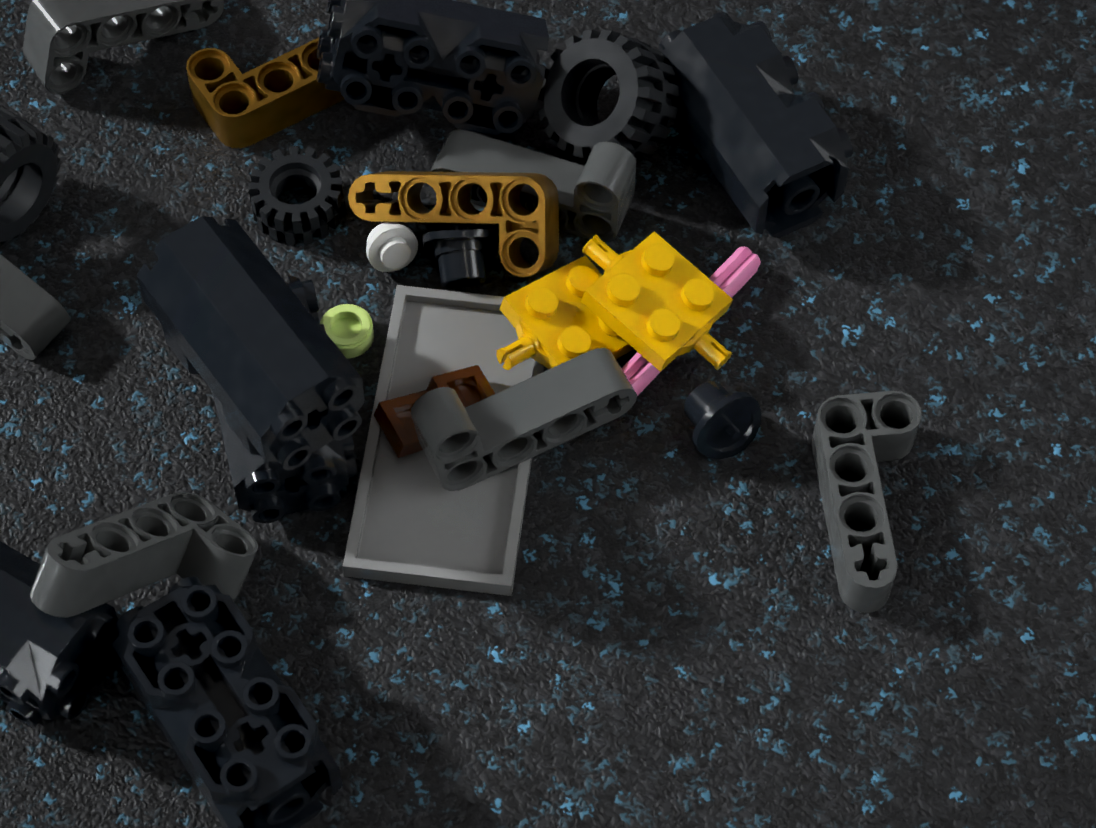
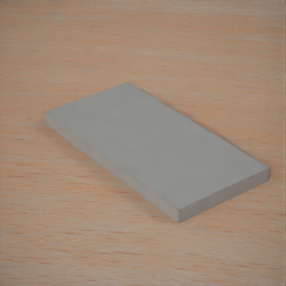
(402, 516)

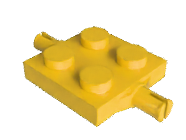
(657, 301)
(554, 321)

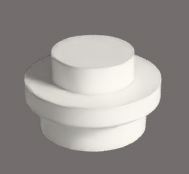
(391, 246)

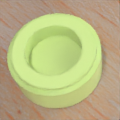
(349, 329)

